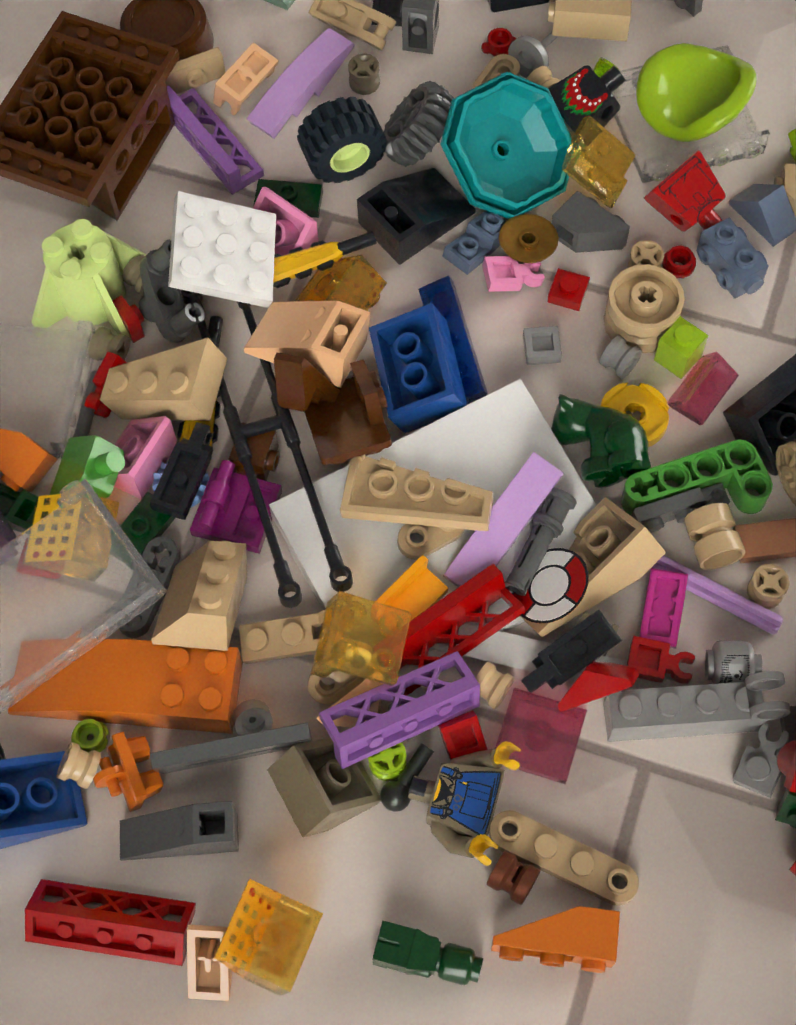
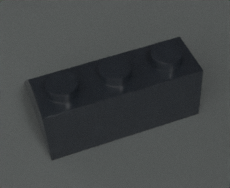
(767, 414)

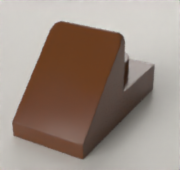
(301, 383)

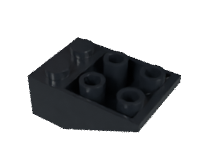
(412, 212)

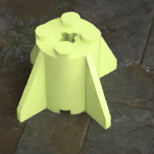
(82, 276)

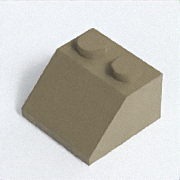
(318, 789)

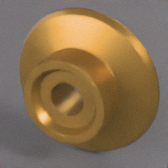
(526, 229)

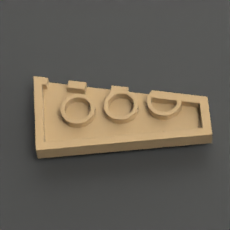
(398, 495)

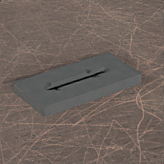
(230, 748)

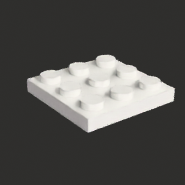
(222, 250)

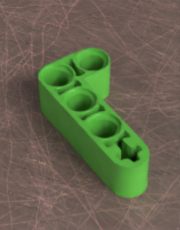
(650, 484)

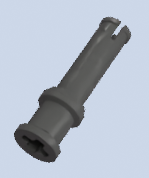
(545, 527)

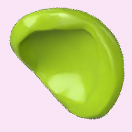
(693, 91)

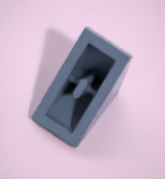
(767, 211)

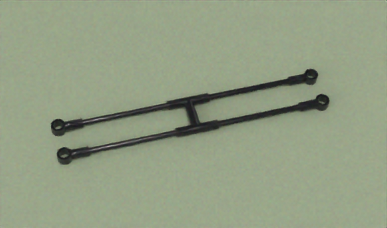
(283, 421)

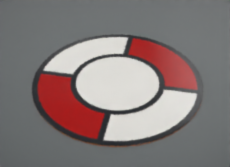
(555, 587)

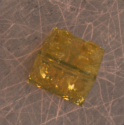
(361, 639)

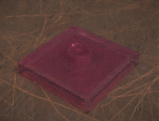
(542, 733)

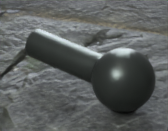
(395, 793)

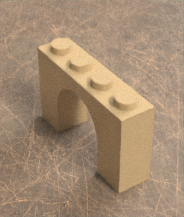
(591, 18)

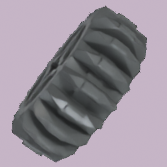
(417, 123)

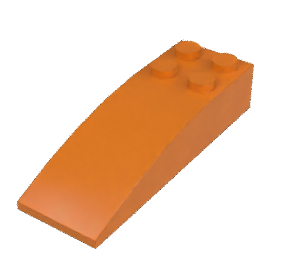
(143, 687)

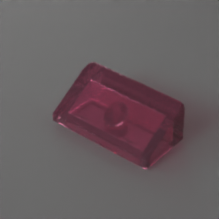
(703, 388)

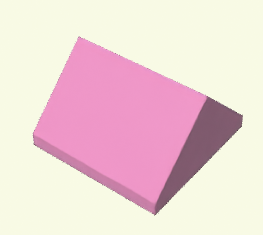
(293, 226)
(145, 446)

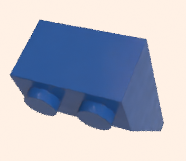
(36, 801)

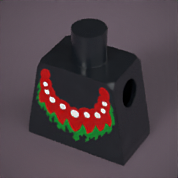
(587, 95)

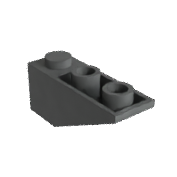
(181, 832)

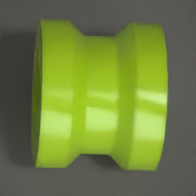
(387, 756)

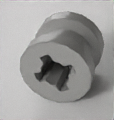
(620, 356)

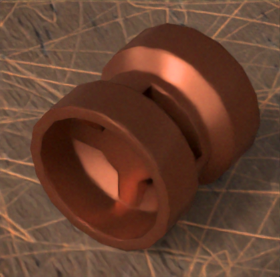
(505, 872)

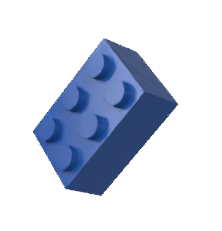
(417, 368)

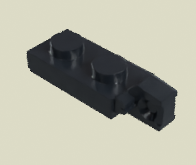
(183, 473)
(572, 652)

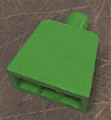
(91, 460)

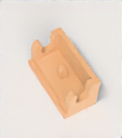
(244, 77)

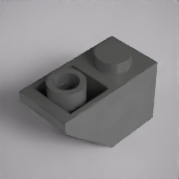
(588, 226)

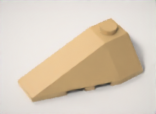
(615, 553)

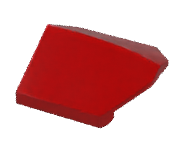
(598, 681)

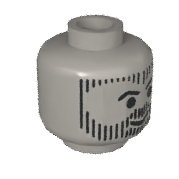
(731, 662)

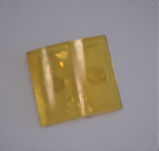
(598, 161)

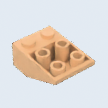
(321, 331)

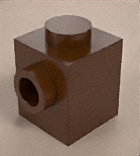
(264, 455)

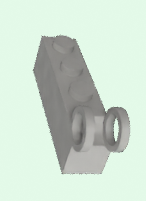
(693, 709)

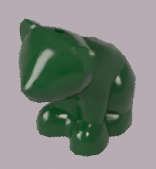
(615, 440)

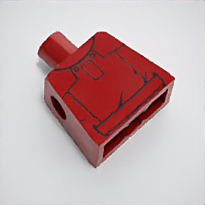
(689, 195)

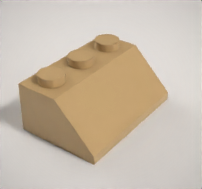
(204, 598)

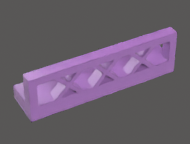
(208, 145)
(402, 721)

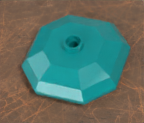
(528, 129)

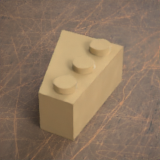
(170, 384)

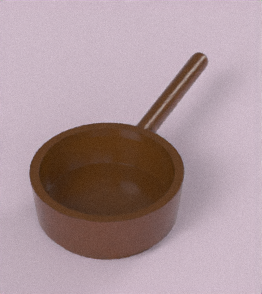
(170, 22)

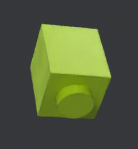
(680, 347)

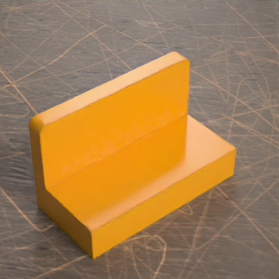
(415, 589)

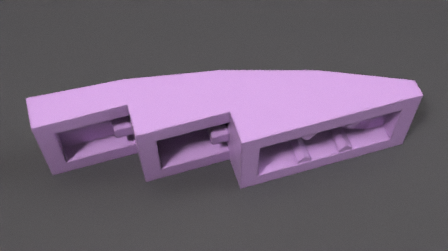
(299, 81)
(507, 519)

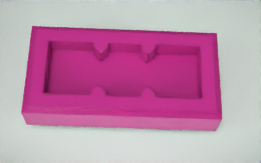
(664, 606)

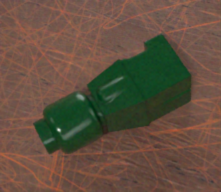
(422, 955)

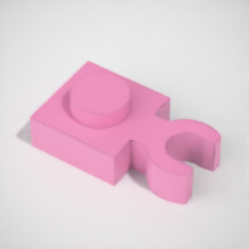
(507, 274)

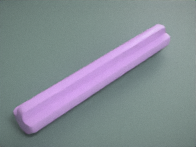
(724, 597)

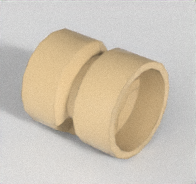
(716, 541)

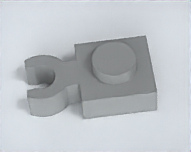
(759, 766)

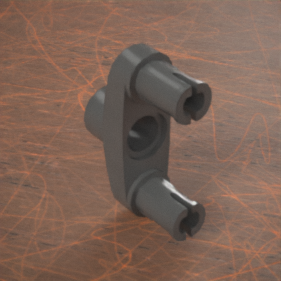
(163, 303)

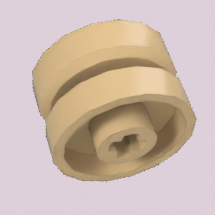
(643, 305)

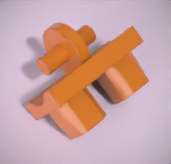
(123, 756)

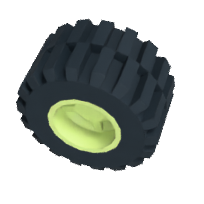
(341, 140)

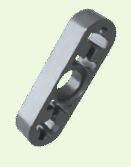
(166, 567)

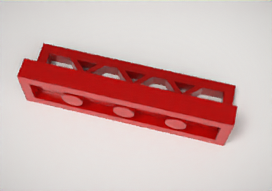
(463, 605)
(107, 927)

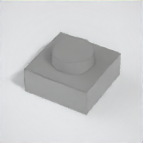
(542, 345)

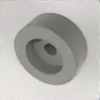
(252, 717)

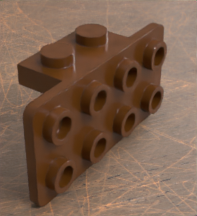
(353, 422)

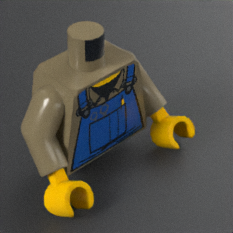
(465, 799)

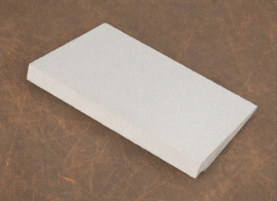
(473, 445)

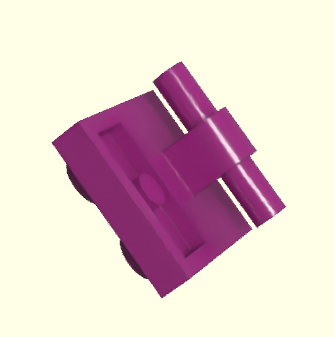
(230, 511)

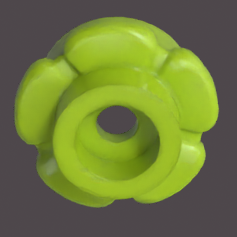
(86, 728)

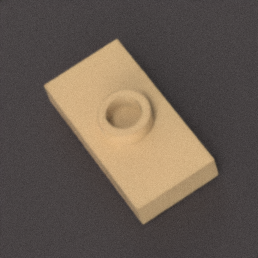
(196, 70)

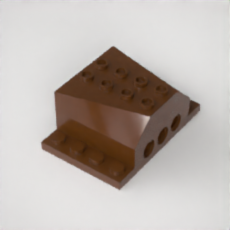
(87, 113)

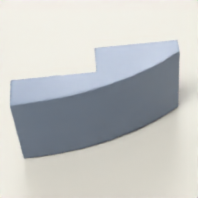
(477, 242)

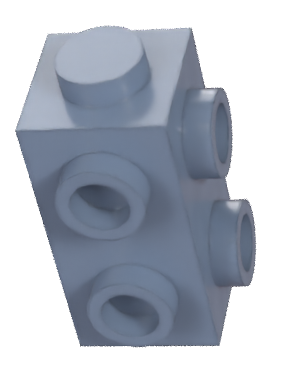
(732, 258)

